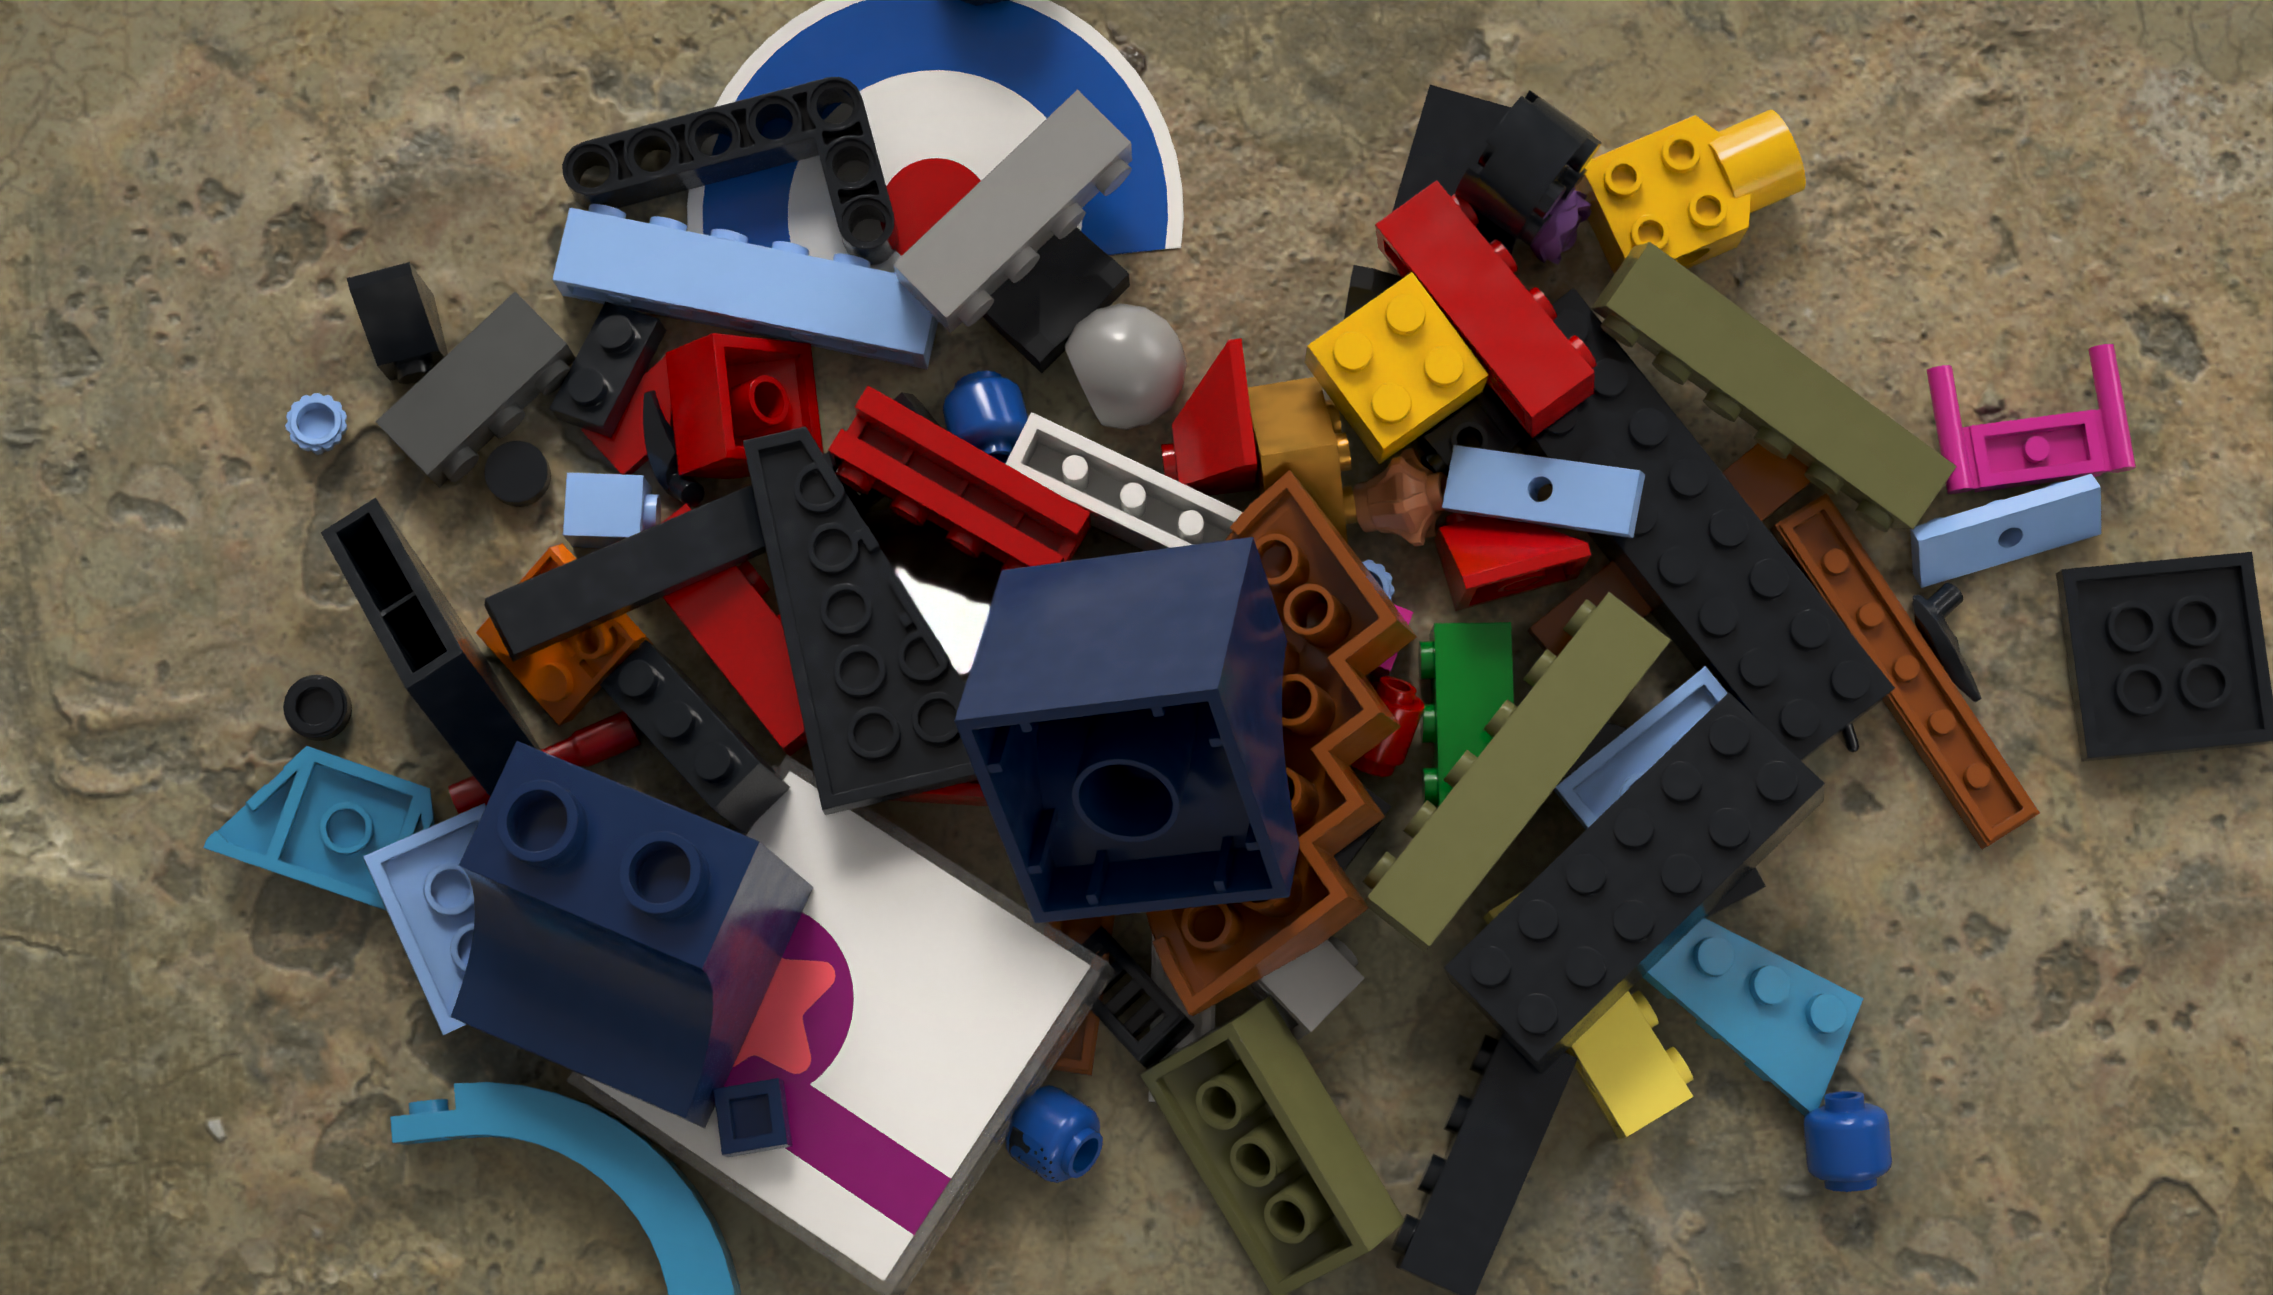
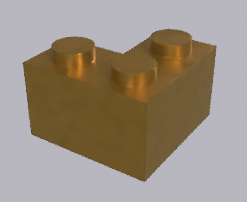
(1304, 435)

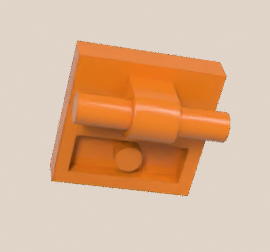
(570, 671)

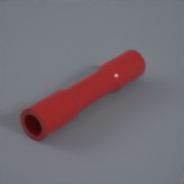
(582, 749)

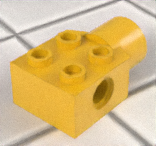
(1690, 187)

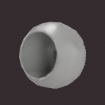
(1127, 364)

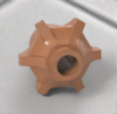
(1402, 499)

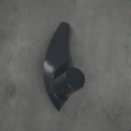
(662, 454)
(1931, 623)

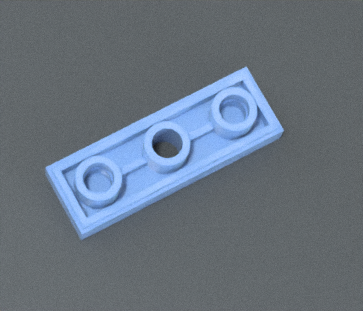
(1508, 484)
(2006, 530)

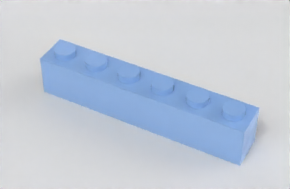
(742, 285)

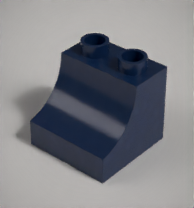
(1135, 731)
(620, 932)

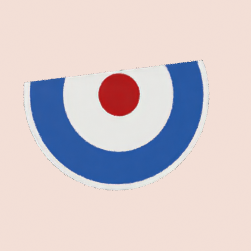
(945, 104)

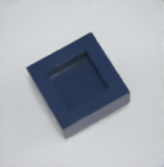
(752, 1117)

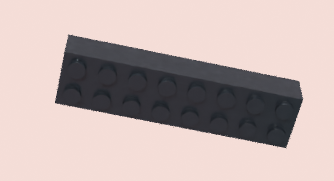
(1707, 557)

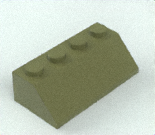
(1273, 1149)

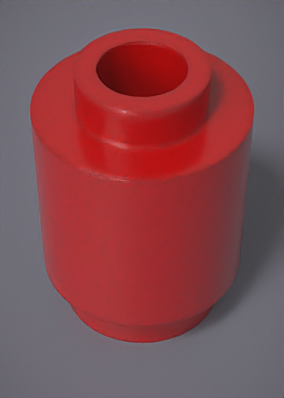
(1407, 709)

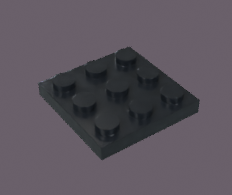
(2166, 656)

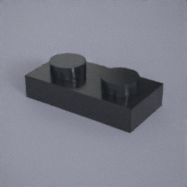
(608, 369)

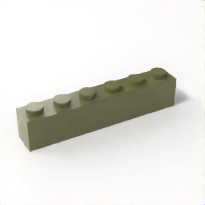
(1772, 388)
(1515, 771)

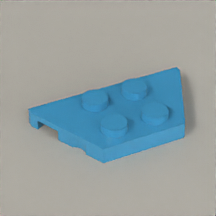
(322, 821)

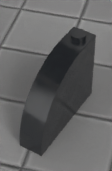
(428, 642)

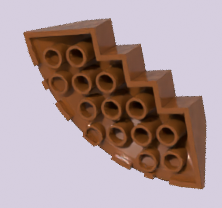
(1336, 634)

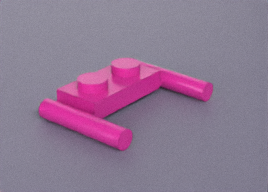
(2036, 447)

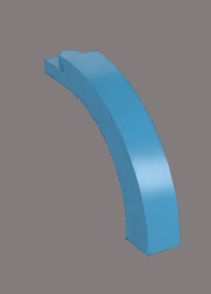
(646, 1179)

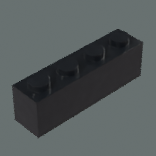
(1483, 1167)

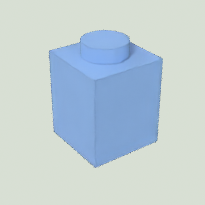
(607, 508)

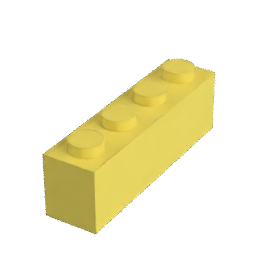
(1626, 1063)

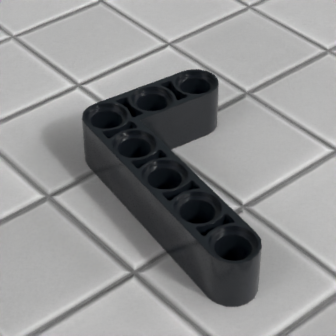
(748, 154)

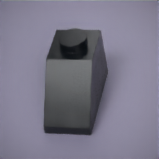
(399, 321)

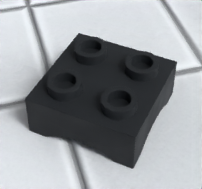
(1055, 296)

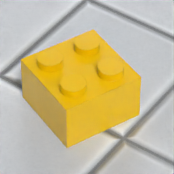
(1395, 368)

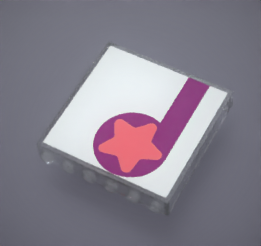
(901, 1037)

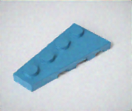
(1762, 1007)

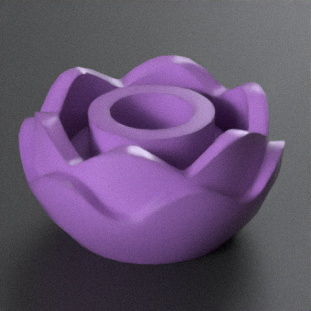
(1562, 228)

